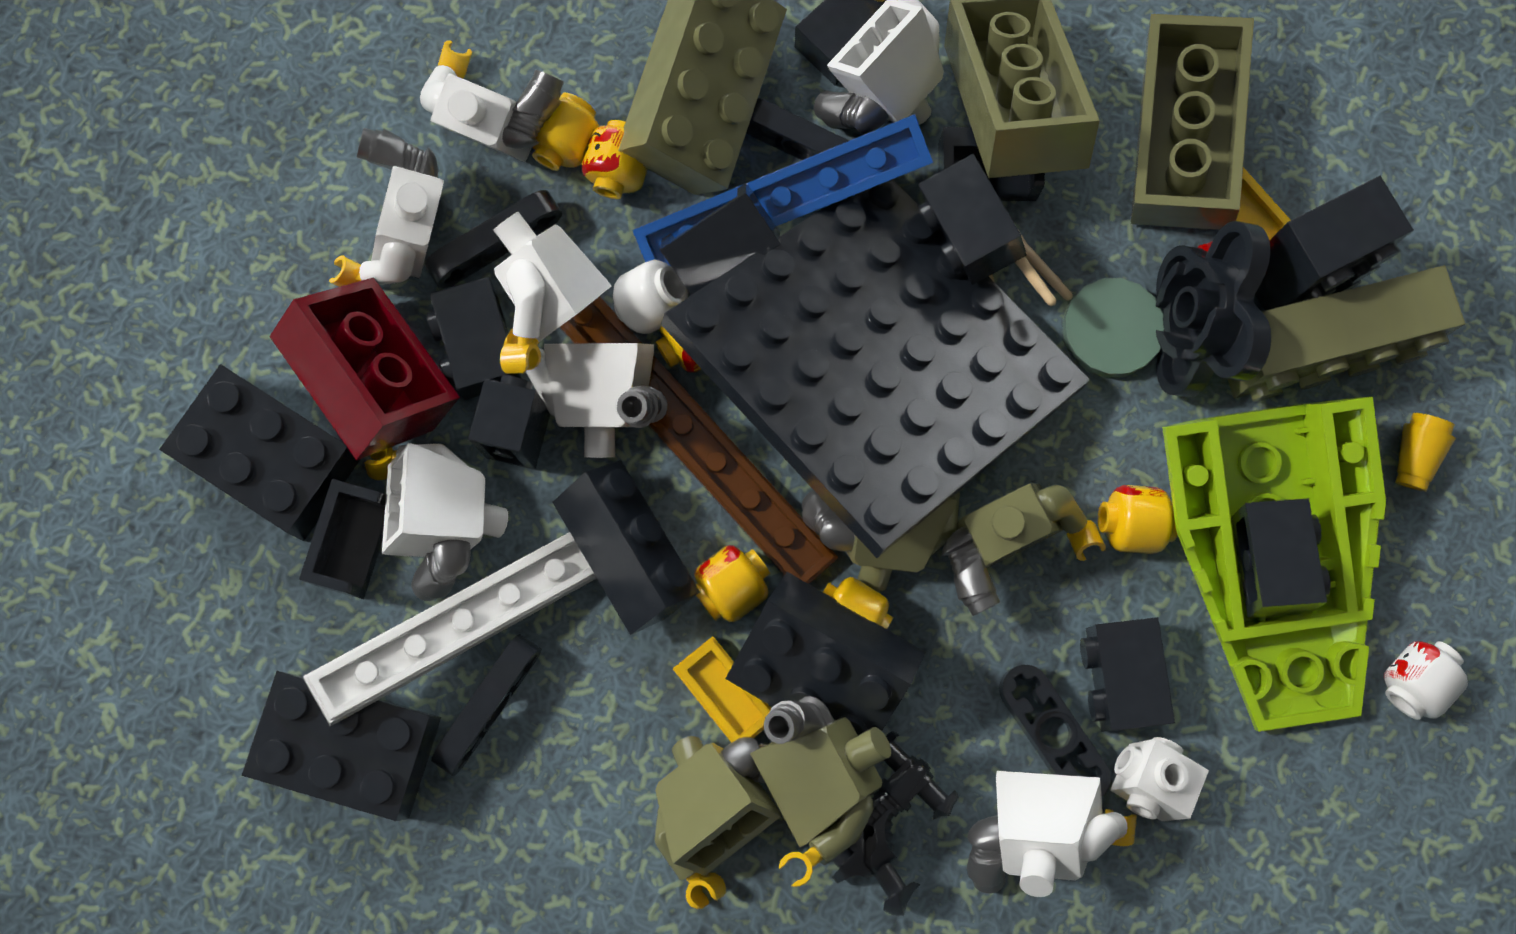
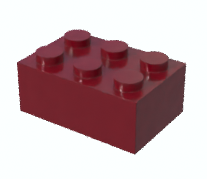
(363, 366)

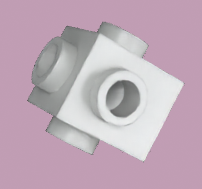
(1158, 780)

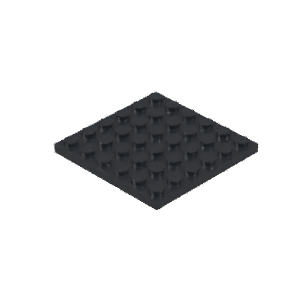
(874, 361)

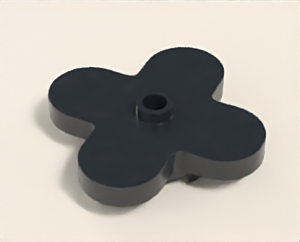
(1212, 311)

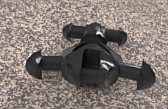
(874, 849)

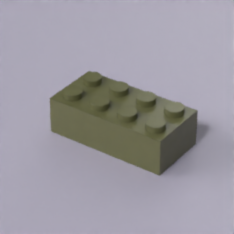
(1020, 86)
(701, 89)
(1192, 121)
(1355, 332)

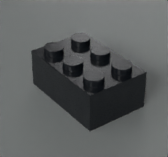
(1333, 246)
(259, 452)
(828, 652)
(361, 762)

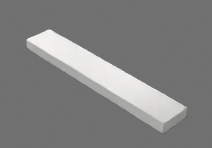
(448, 629)

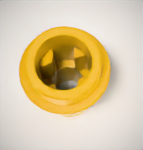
(1423, 449)

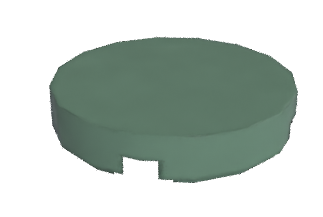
(1112, 327)

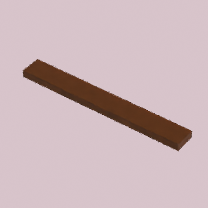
(716, 459)

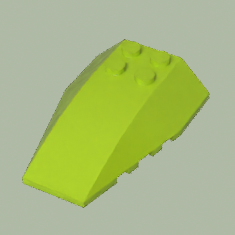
(1326, 451)

